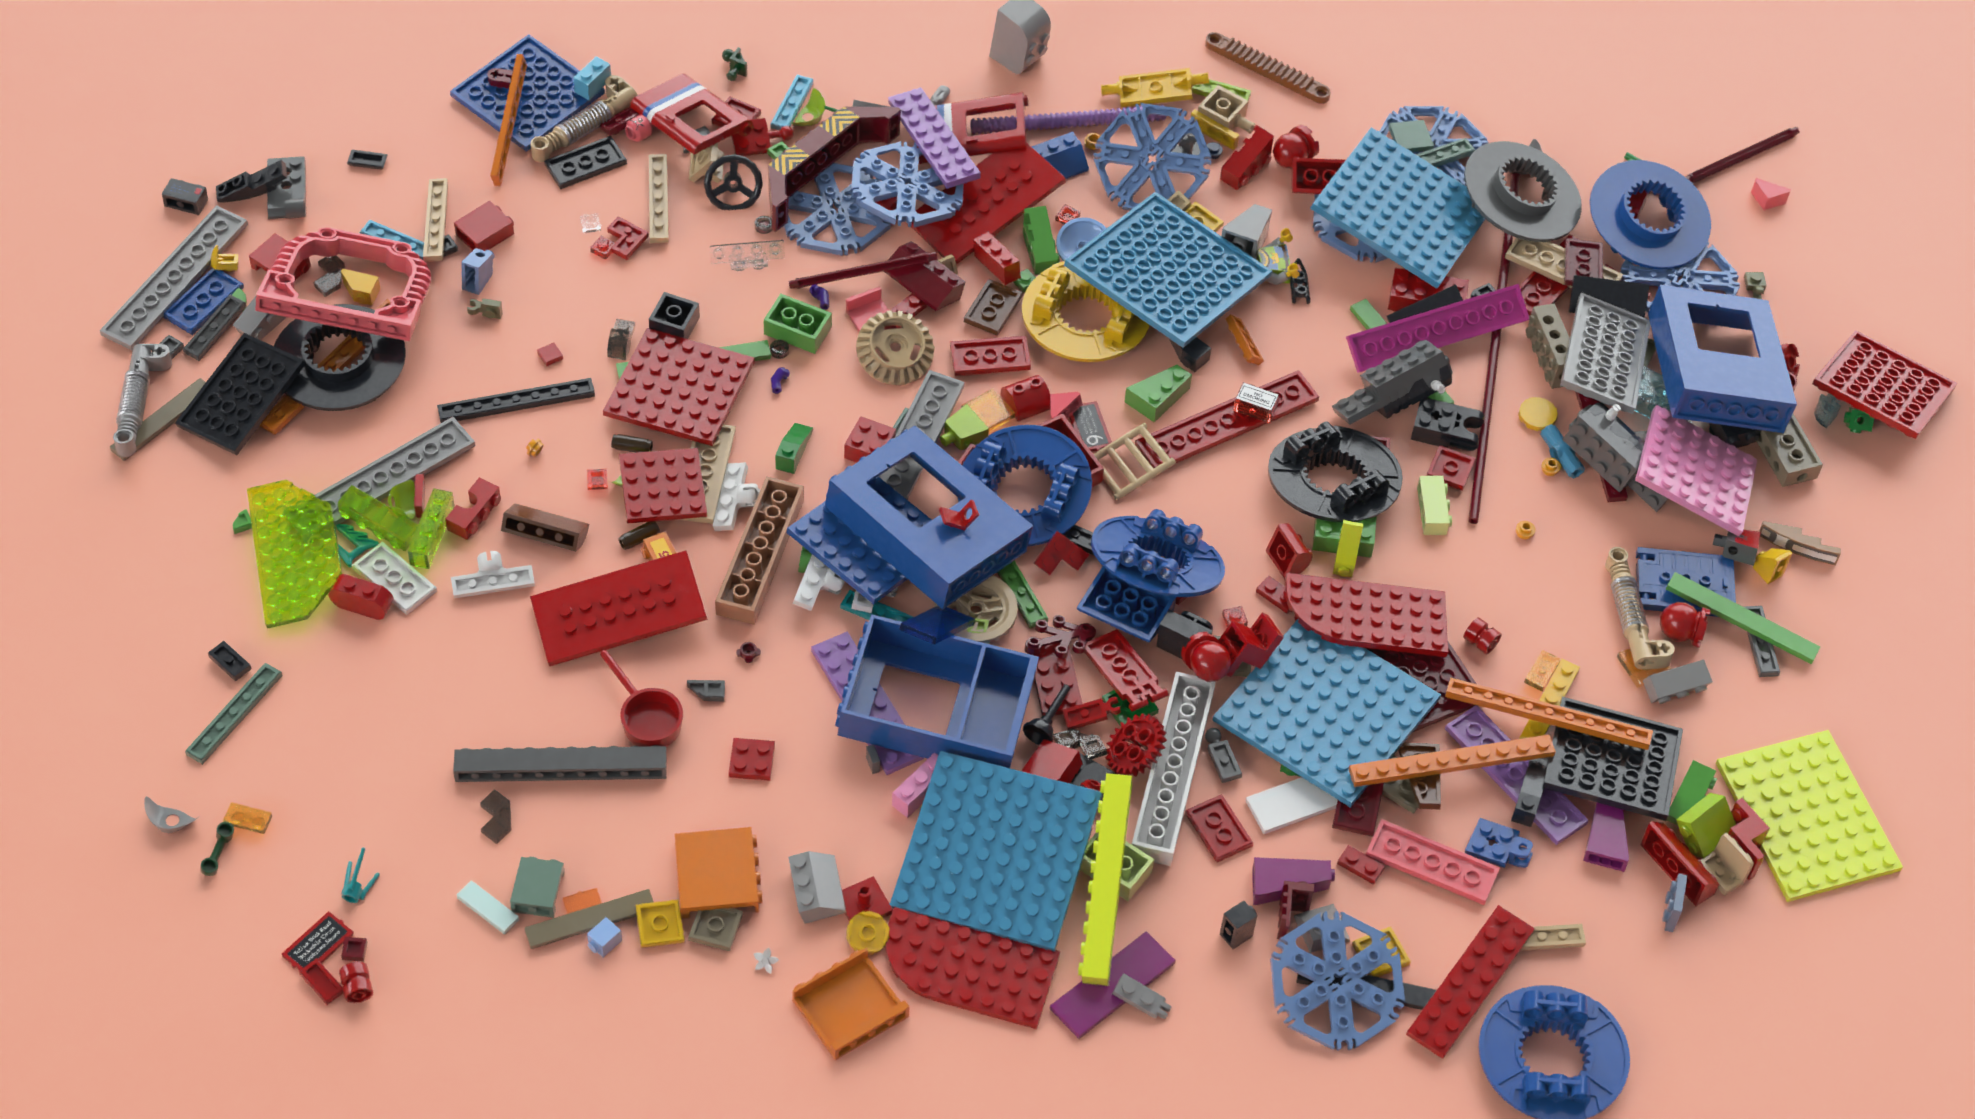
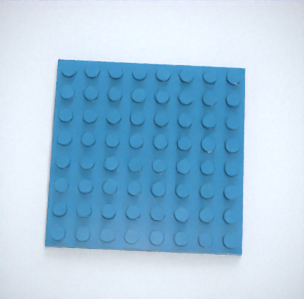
(1401, 207)
(1168, 269)
(1326, 709)
(997, 850)

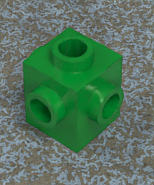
(1865, 422)

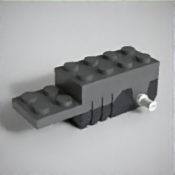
(1398, 383)
(1610, 449)

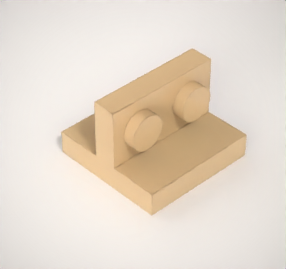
(701, 162)

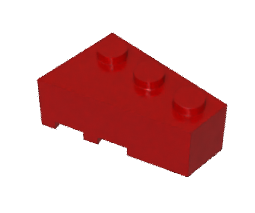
(1249, 159)

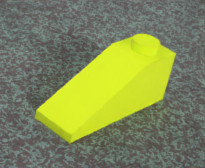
(1347, 548)

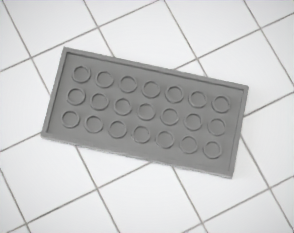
(1606, 353)

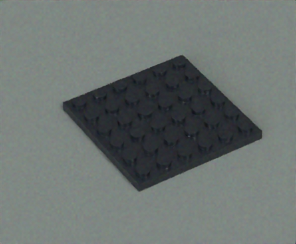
(1615, 771)

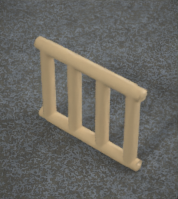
(1151, 472)

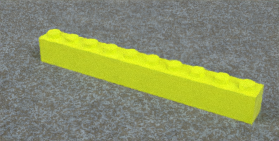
(1106, 879)

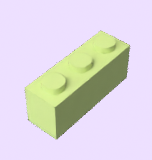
(1434, 505)

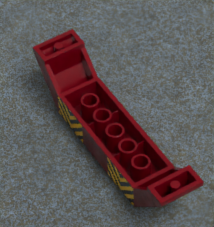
(823, 148)

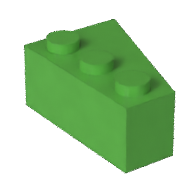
(1159, 392)
(1692, 790)

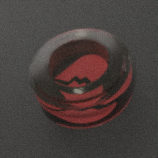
(763, 224)
(779, 349)

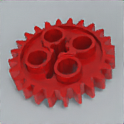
(1141, 732)

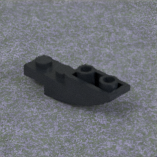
(249, 186)

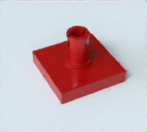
(866, 897)

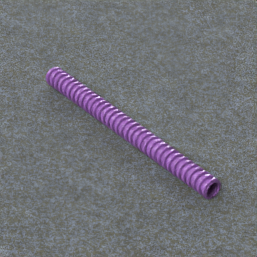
(1053, 120)

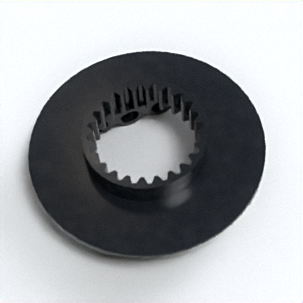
(346, 388)
(1367, 495)

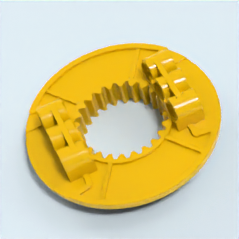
(1044, 322)

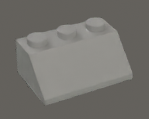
(816, 885)

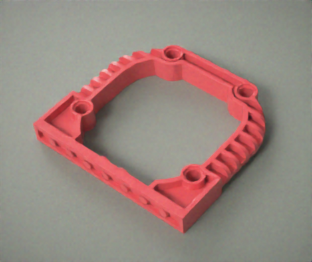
(393, 321)

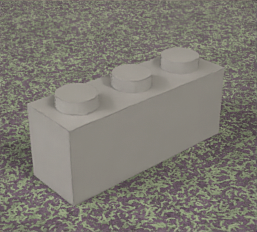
(1677, 682)

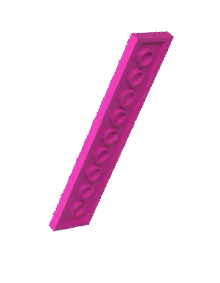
(1439, 326)

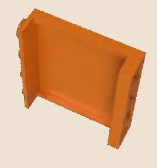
(717, 870)
(849, 1004)

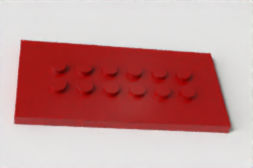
(991, 203)
(618, 608)

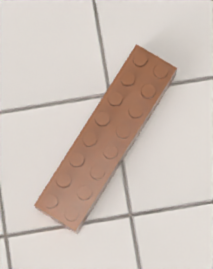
(759, 550)

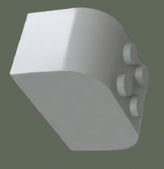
(1020, 34)

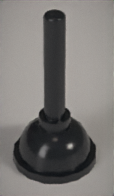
(1041, 728)

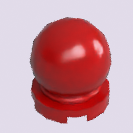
(1295, 144)
(1683, 622)
(1206, 657)

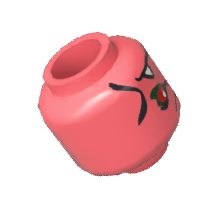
(638, 128)

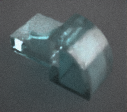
(1826, 409)

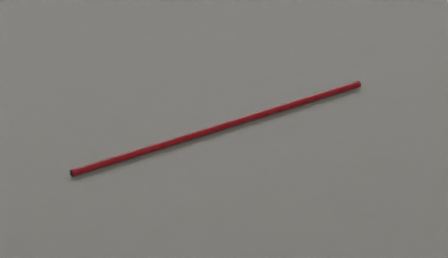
(1490, 379)

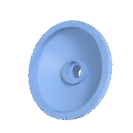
(1076, 234)

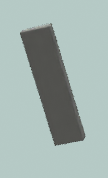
(214, 327)
(1763, 651)

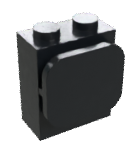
(1734, 435)
(1177, 629)

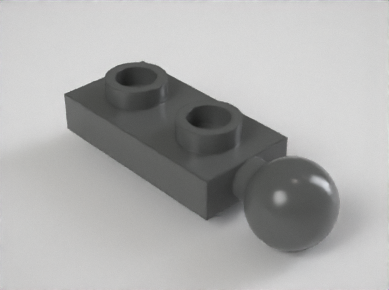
(1222, 756)

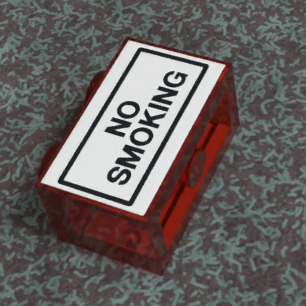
(1256, 402)

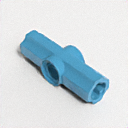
(1562, 451)

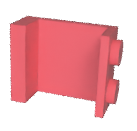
(865, 306)

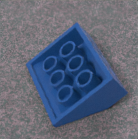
(1125, 605)

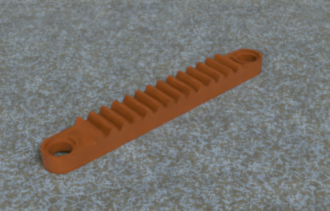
(1268, 67)

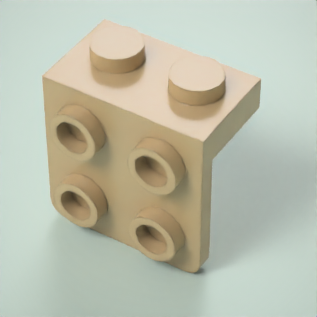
(1728, 864)

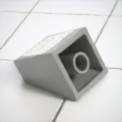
(1249, 229)

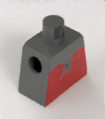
(1739, 548)

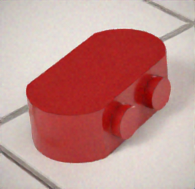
(361, 596)

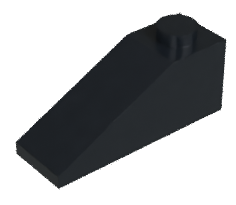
(1194, 354)

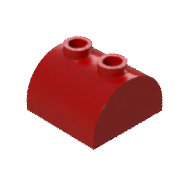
(1027, 397)
(1288, 550)

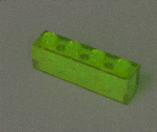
(377, 517)
(430, 528)

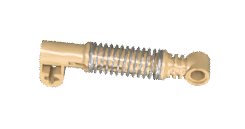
(585, 122)
(1645, 653)

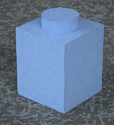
(604, 937)

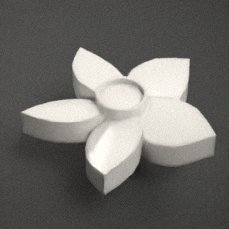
(765, 960)

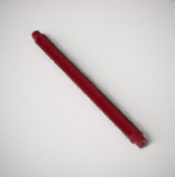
(1742, 154)
(863, 270)

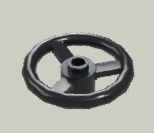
(730, 176)

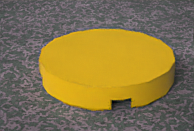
(1537, 413)
(867, 931)

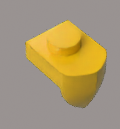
(224, 262)

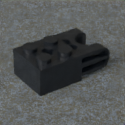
(1446, 425)

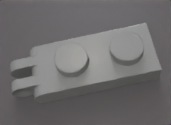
(1141, 997)

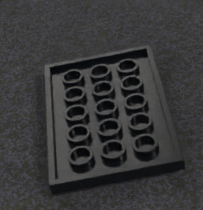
(240, 393)

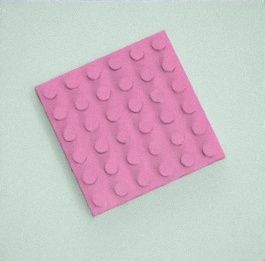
(1697, 470)

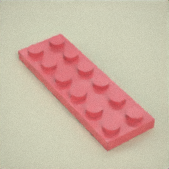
(1432, 862)

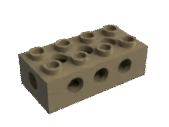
(1549, 341)
(1790, 454)

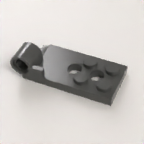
(292, 201)

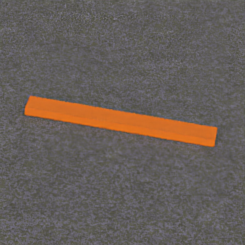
(508, 120)

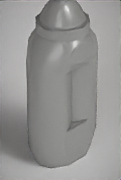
(940, 95)

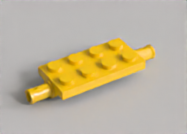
(1155, 87)

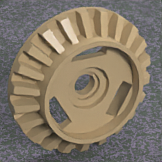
(899, 369)
(999, 606)

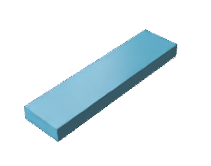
(792, 102)
(378, 230)

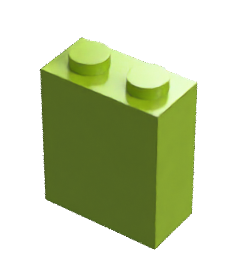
(1705, 824)

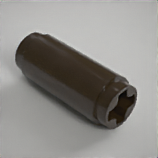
(631, 443)
(637, 534)

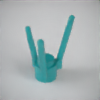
(352, 890)

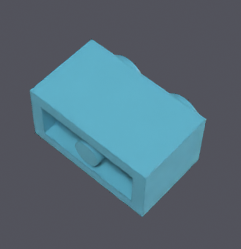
(592, 78)

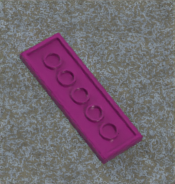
(1090, 1003)

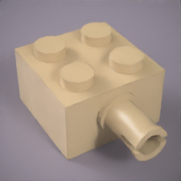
(1226, 109)

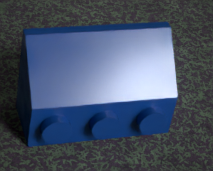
(1064, 154)

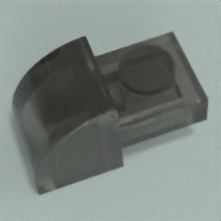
(620, 339)

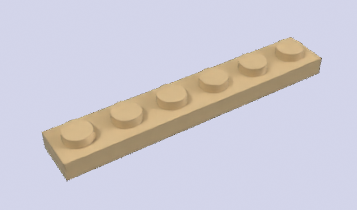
(658, 198)
(435, 220)

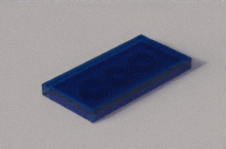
(937, 624)

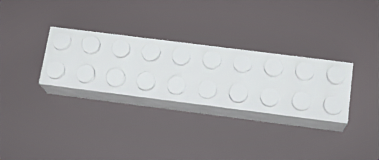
(1173, 774)

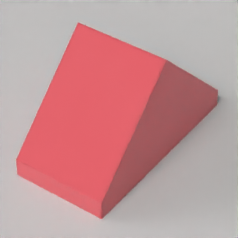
(1769, 194)
(1065, 403)

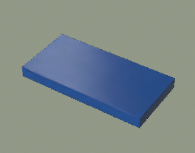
(202, 300)

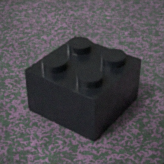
(675, 315)

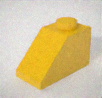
(361, 286)
(1772, 564)

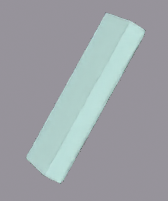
(487, 907)

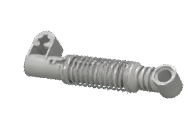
(135, 392)

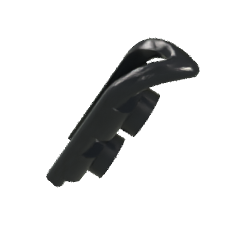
(1300, 291)

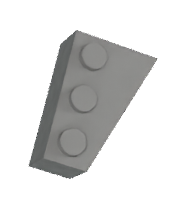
(256, 323)

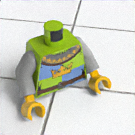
(1276, 258)

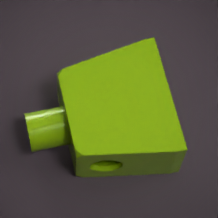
(964, 428)

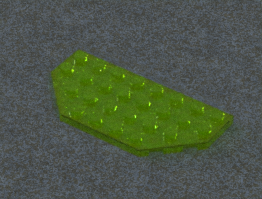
(293, 550)

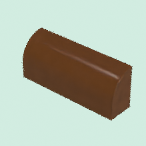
(544, 527)

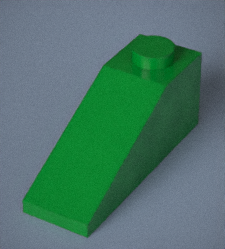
(792, 448)

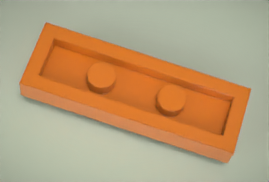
(1244, 340)

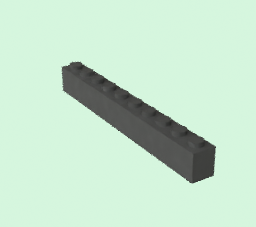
(560, 763)

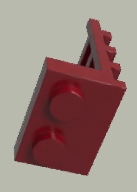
(1294, 897)

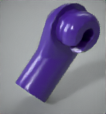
(821, 295)
(777, 377)

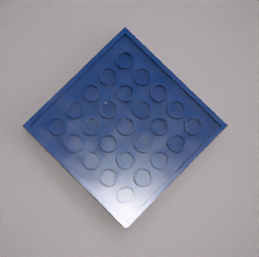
(545, 98)
(849, 554)

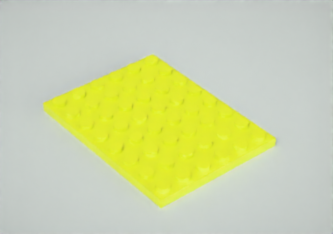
(1815, 812)

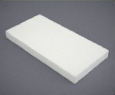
(390, 570)
(1289, 804)

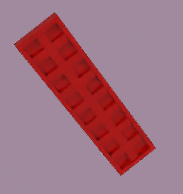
(1470, 981)

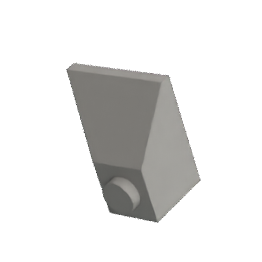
(1313, 937)

